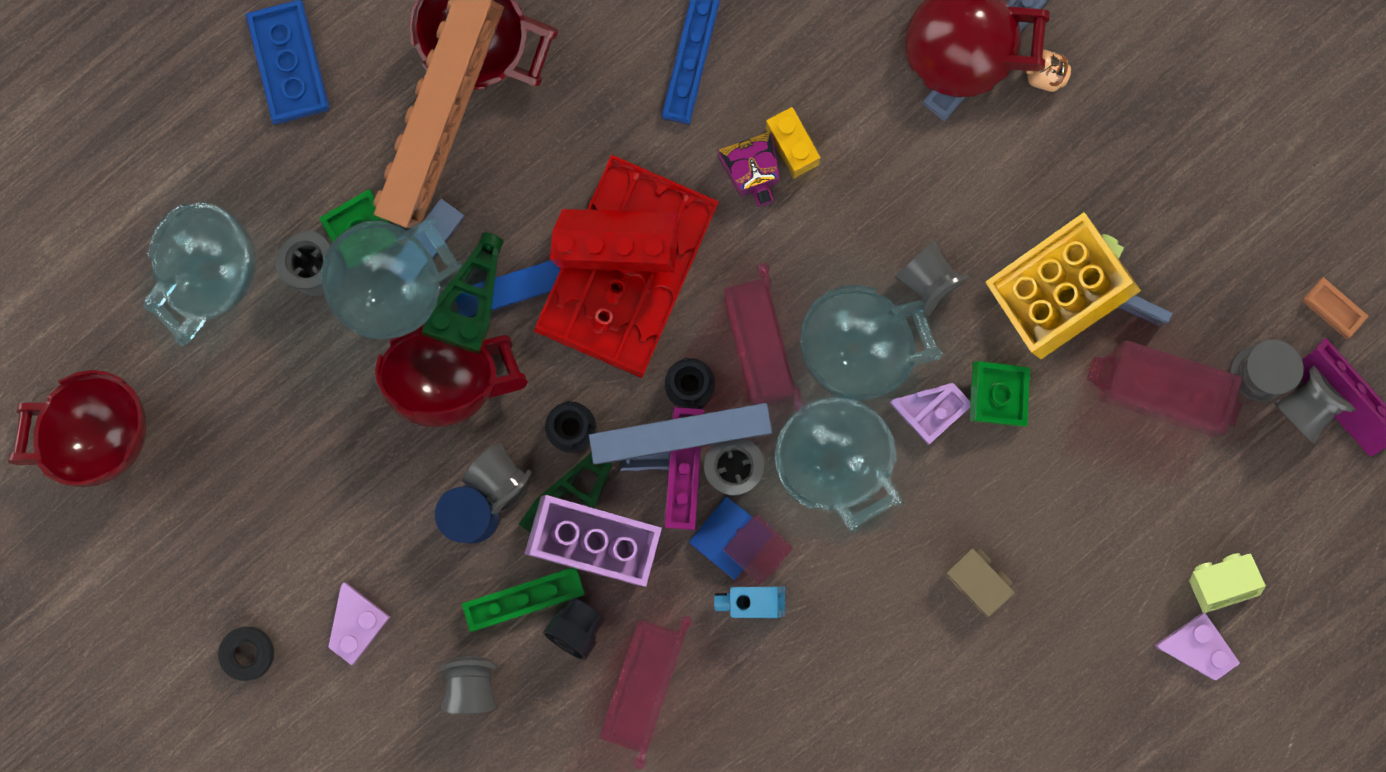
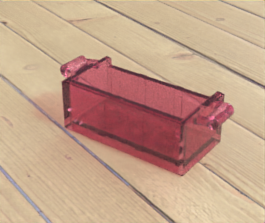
(760, 342)
(1169, 388)
(643, 686)

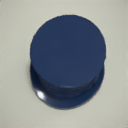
(465, 516)

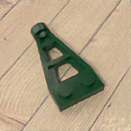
(459, 329)
(566, 485)

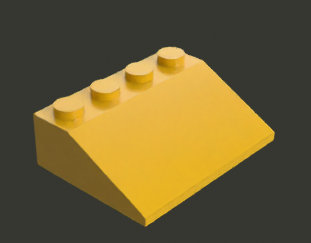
(1062, 286)

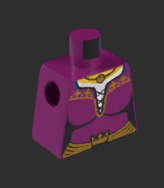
(752, 167)

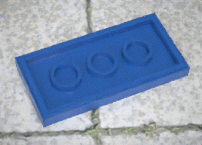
(287, 62)

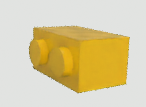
(793, 142)

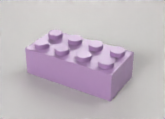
(593, 540)

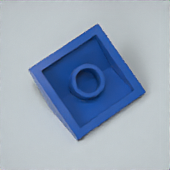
(718, 532)

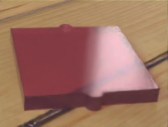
(758, 548)

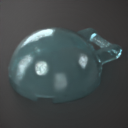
(200, 267)
(384, 278)
(862, 343)
(837, 457)

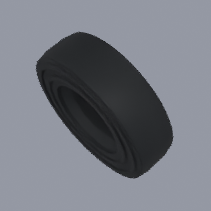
(264, 658)

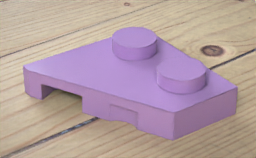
(932, 410)
(355, 624)
(1200, 647)

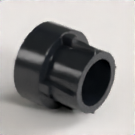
(689, 368)
(559, 416)
(575, 629)

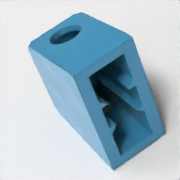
(764, 602)

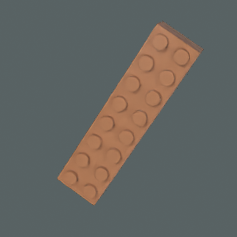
(437, 111)

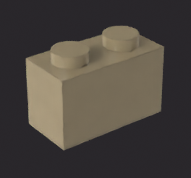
(979, 581)

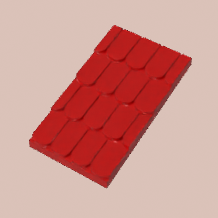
(624, 312)

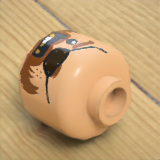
(1054, 75)

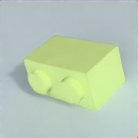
(1226, 582)

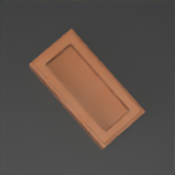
(1335, 308)

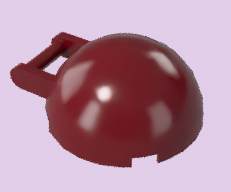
(971, 44)
(505, 46)
(440, 382)
(83, 431)

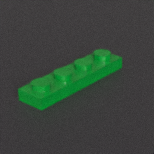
(523, 599)

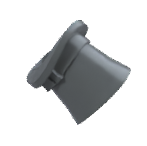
(301, 262)
(931, 277)
(1267, 370)
(1314, 405)
(734, 466)
(498, 479)
(468, 685)

